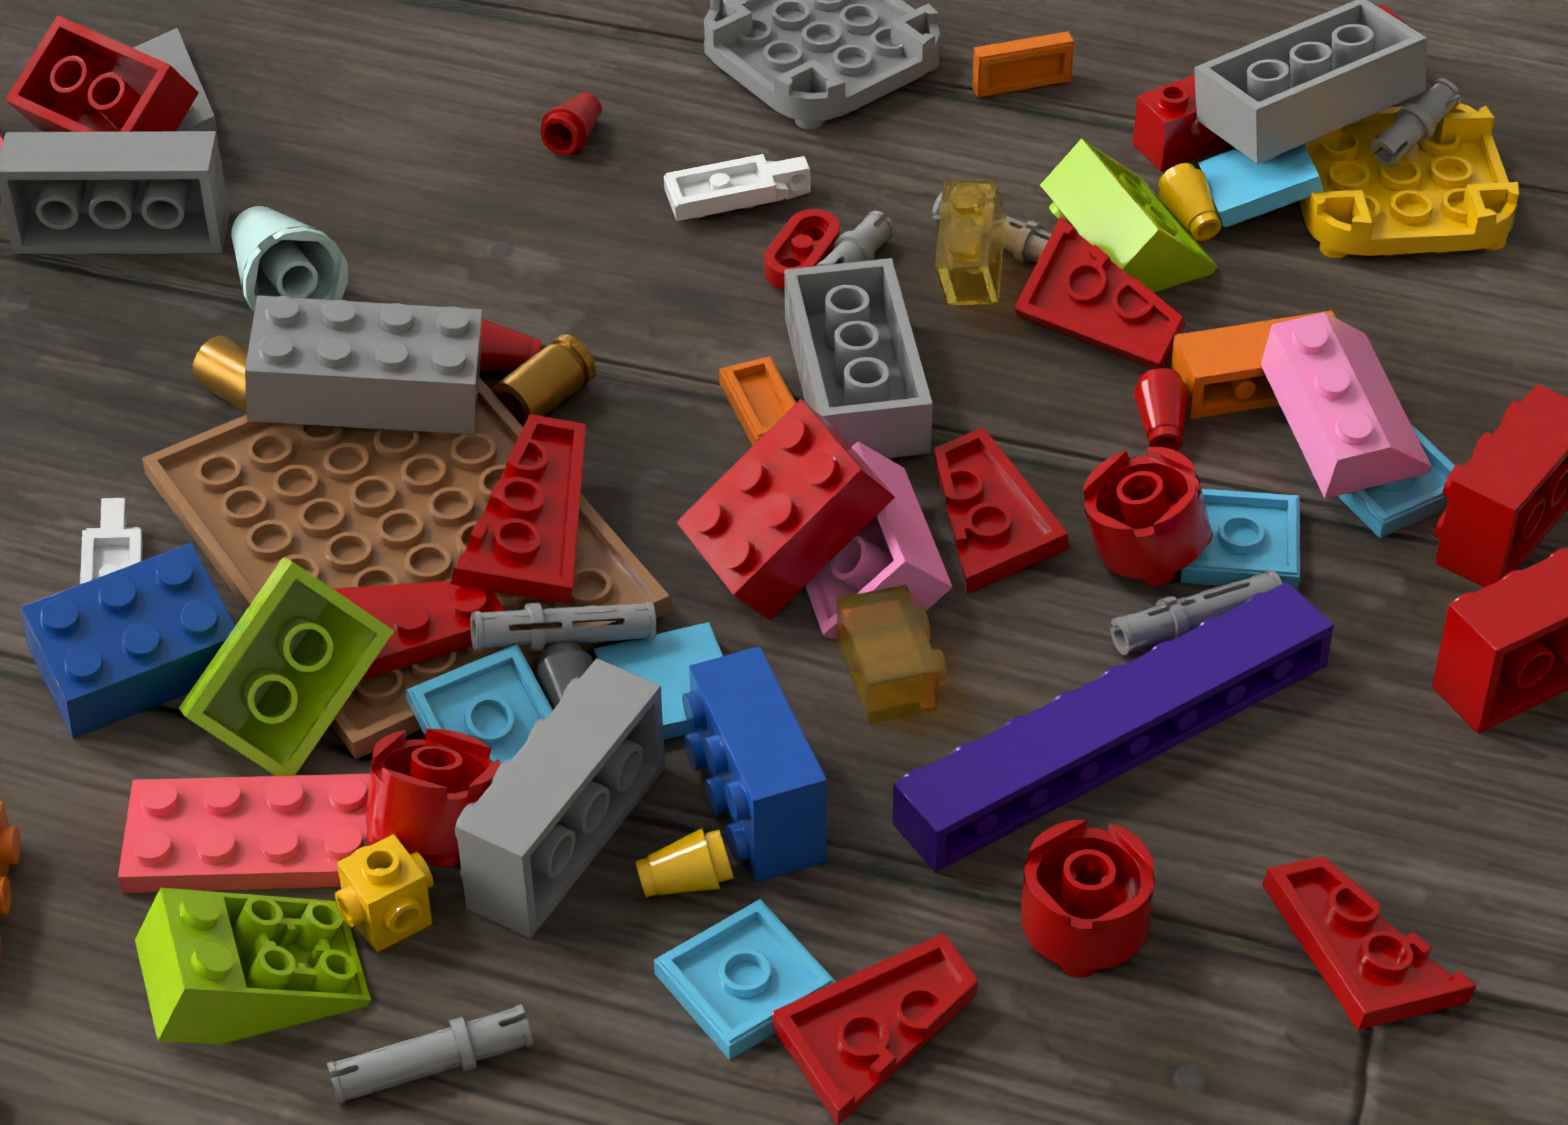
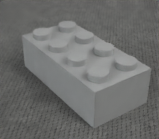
(1310, 79)
(114, 192)
(859, 355)
(363, 365)
(561, 797)

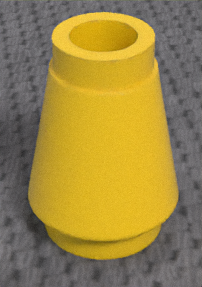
(1189, 199)
(686, 865)

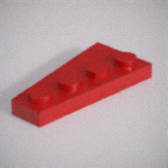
(531, 517)

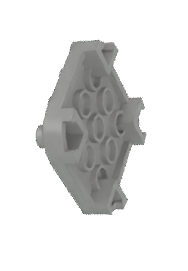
(821, 54)

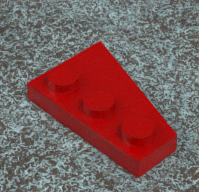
(425, 618)
(1359, 954)
(873, 1021)

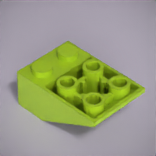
(245, 964)

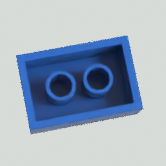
(127, 638)
(756, 765)

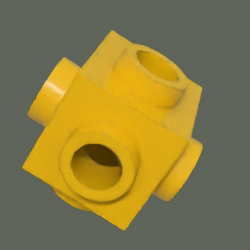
(385, 892)

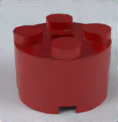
(1147, 514)
(423, 788)
(1087, 896)

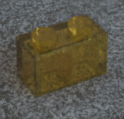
(970, 242)
(890, 654)

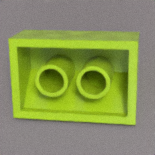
(1124, 219)
(285, 670)

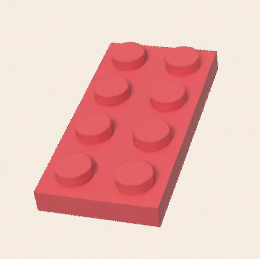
(242, 832)

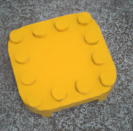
(1435, 199)

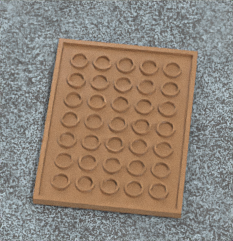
(371, 514)

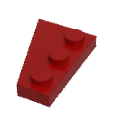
(1096, 302)
(993, 511)

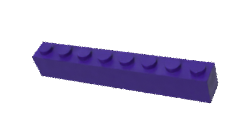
(1109, 725)

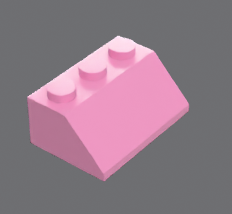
(1340, 405)
(885, 554)

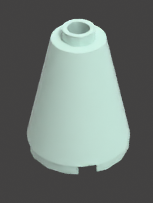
(286, 258)

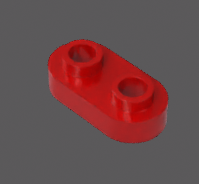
(801, 244)

